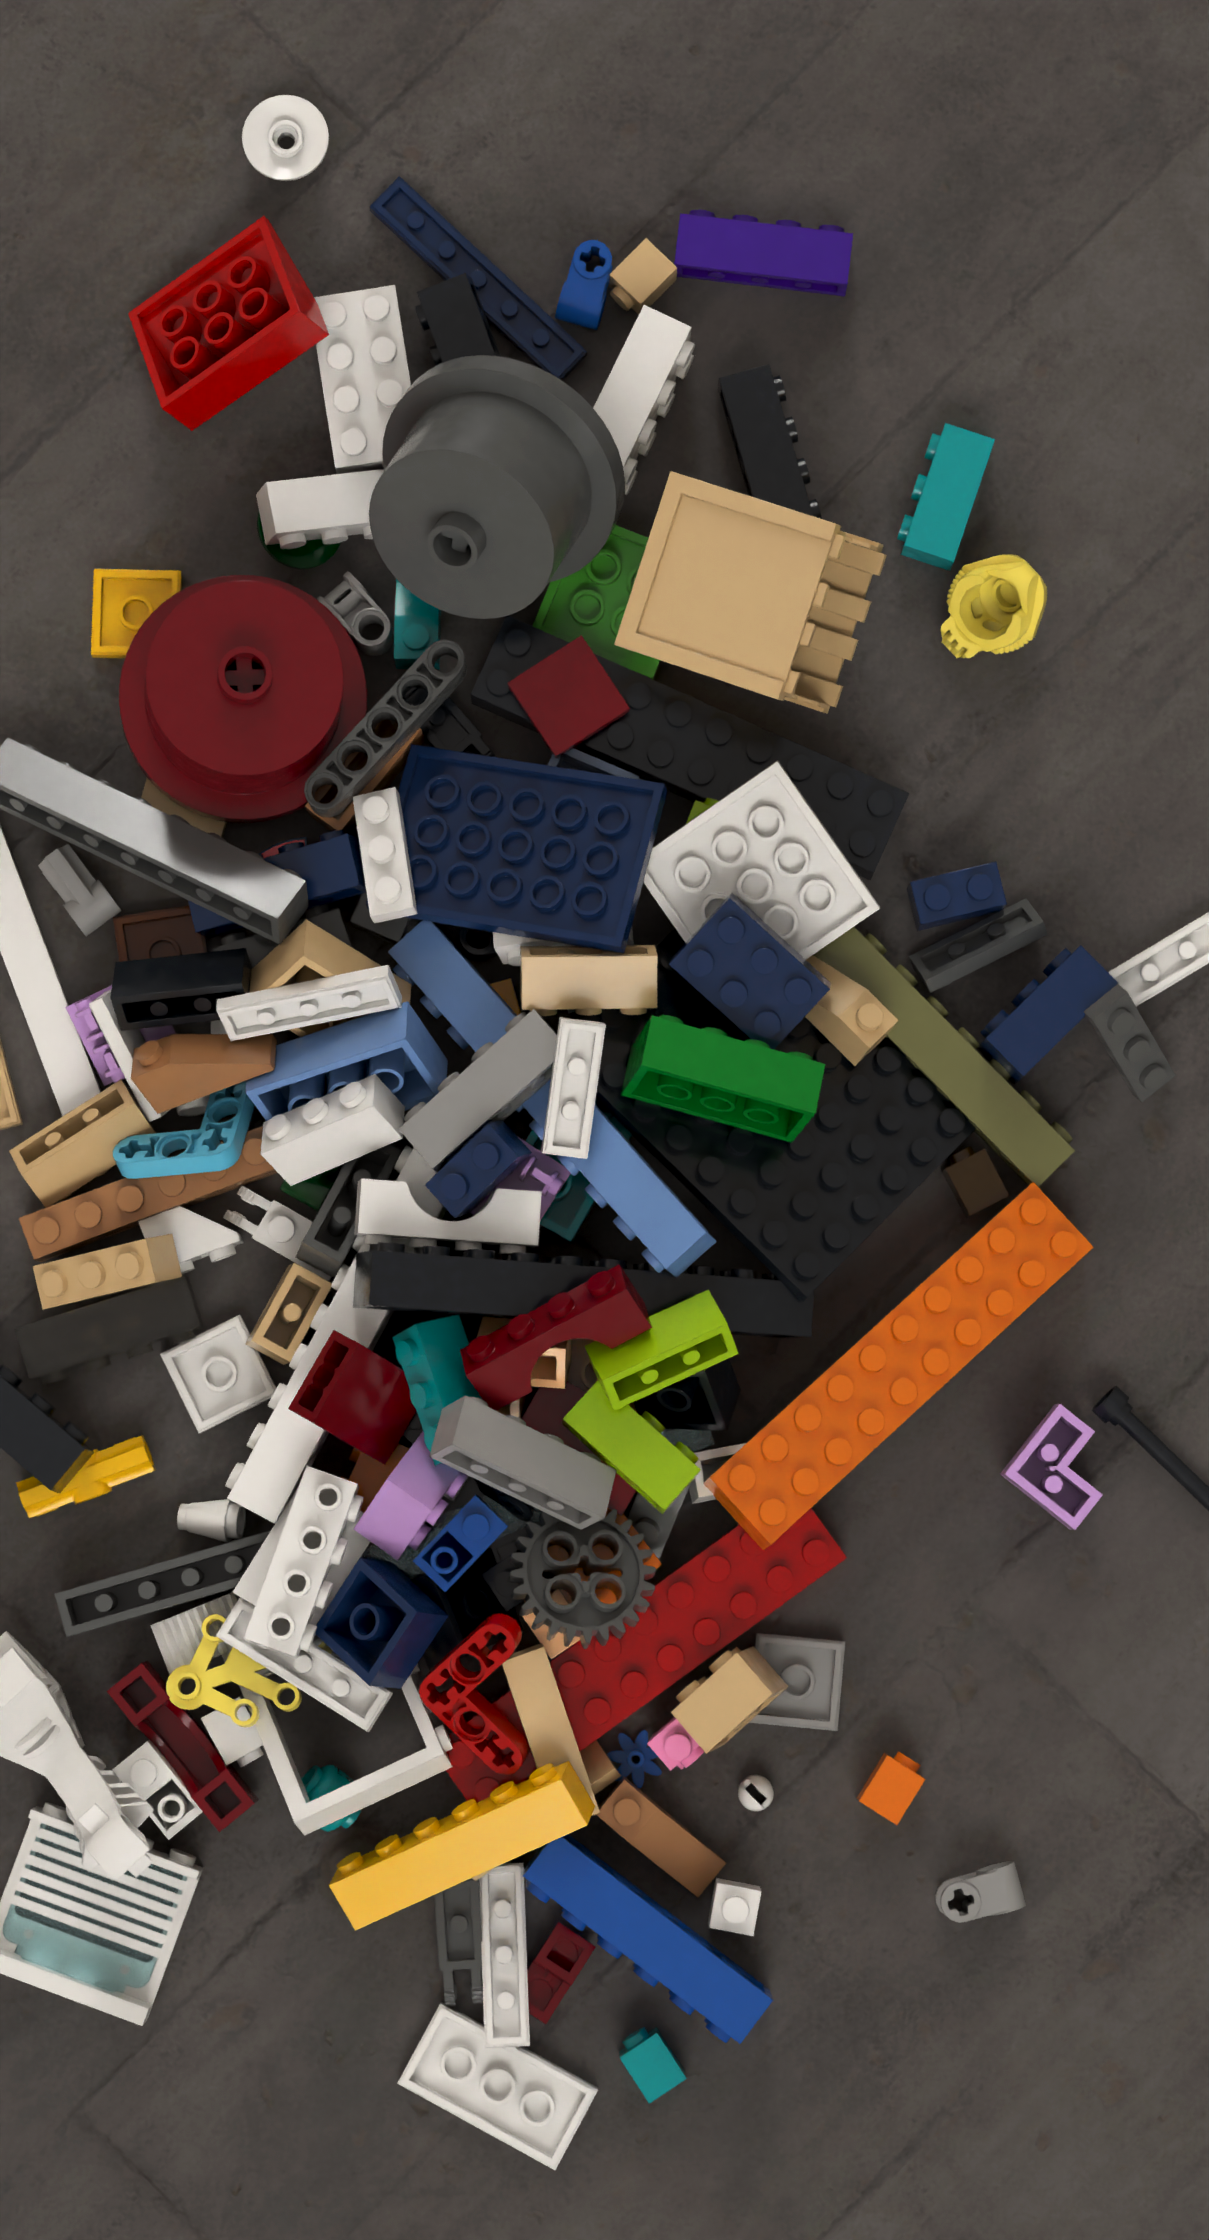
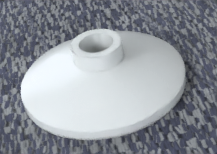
(281, 118)

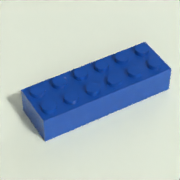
(649, 1936)

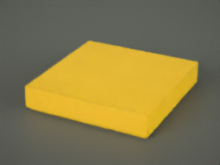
(123, 604)

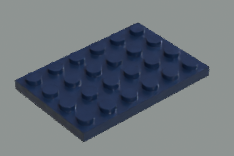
(527, 846)

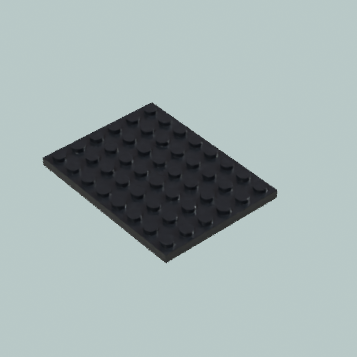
(801, 1201)

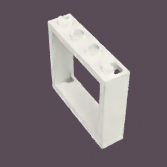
(362, 1792)

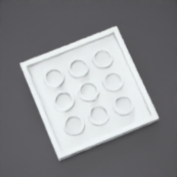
(771, 856)

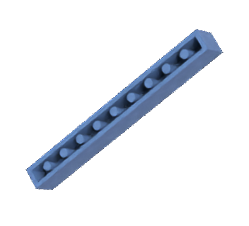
(613, 1165)

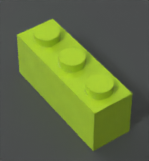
(677, 1346)
(633, 1447)

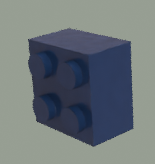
(380, 1623)

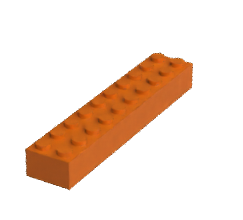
(897, 1366)

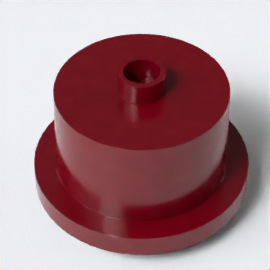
(241, 750)

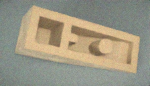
(849, 1015)

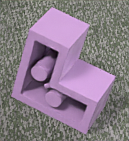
(1043, 1470)
(409, 1500)

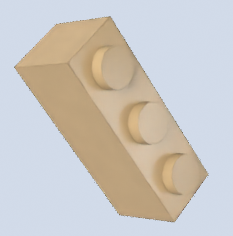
(588, 979)
(79, 1144)
(107, 1271)

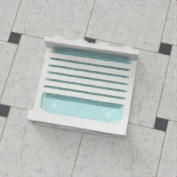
(85, 1930)

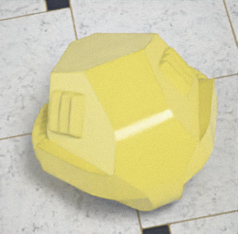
(993, 606)

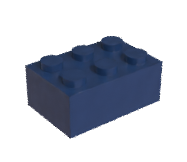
(750, 973)
(1045, 1012)

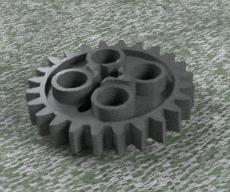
(586, 1613)

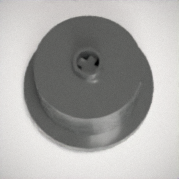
(493, 486)

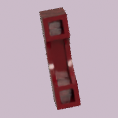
(599, 1310)
(184, 1744)

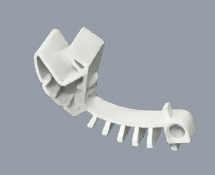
(44, 1737)

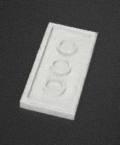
(498, 2088)

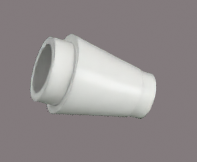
(213, 1519)

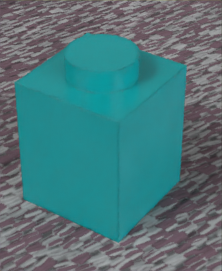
(651, 2063)

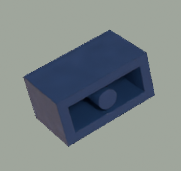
(956, 896)
(478, 1168)

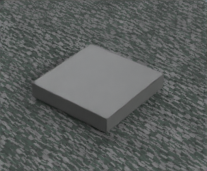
(814, 1680)

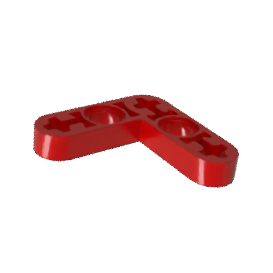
(463, 1696)

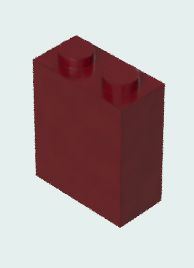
(356, 1397)

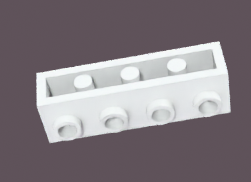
(302, 1562)

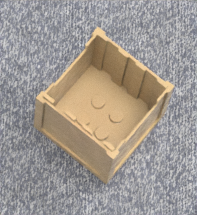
(749, 593)

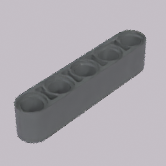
(389, 707)

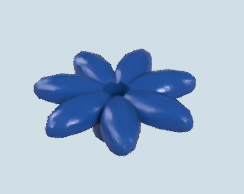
(631, 1749)

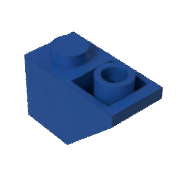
(460, 1543)

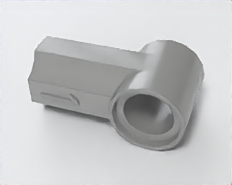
(83, 896)

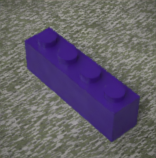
(763, 253)

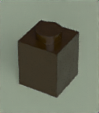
(974, 1181)

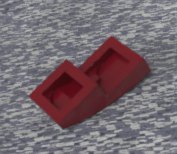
(555, 1970)

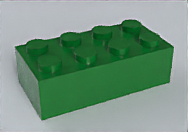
(723, 1078)

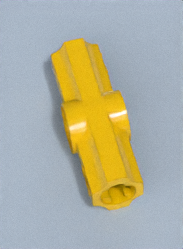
(96, 1477)

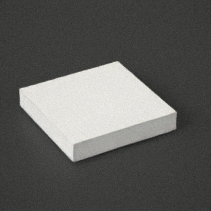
(219, 1374)

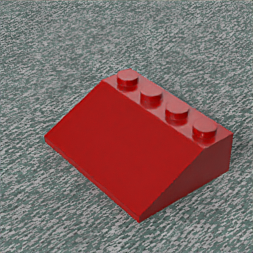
(226, 325)

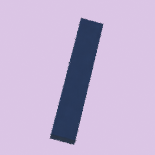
(503, 301)

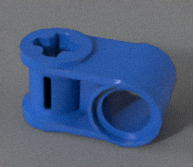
(585, 292)

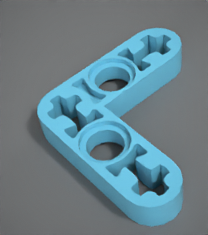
(148, 1153)

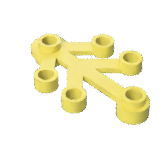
(237, 1669)

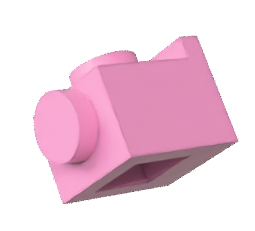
(675, 1745)

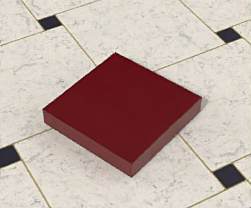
(568, 696)

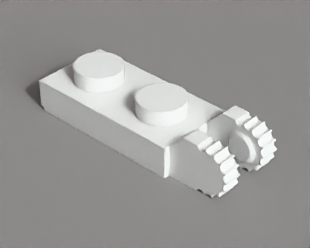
(279, 1229)

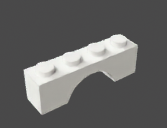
(389, 1211)

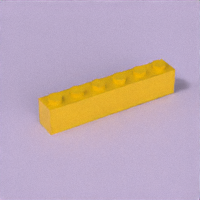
(461, 1844)

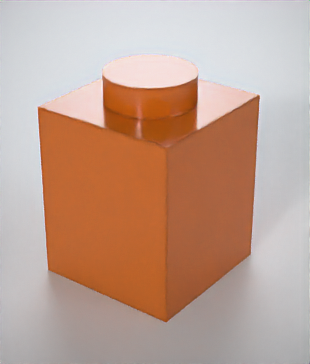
(892, 1786)

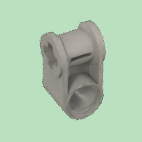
(355, 611)
(989, 1891)

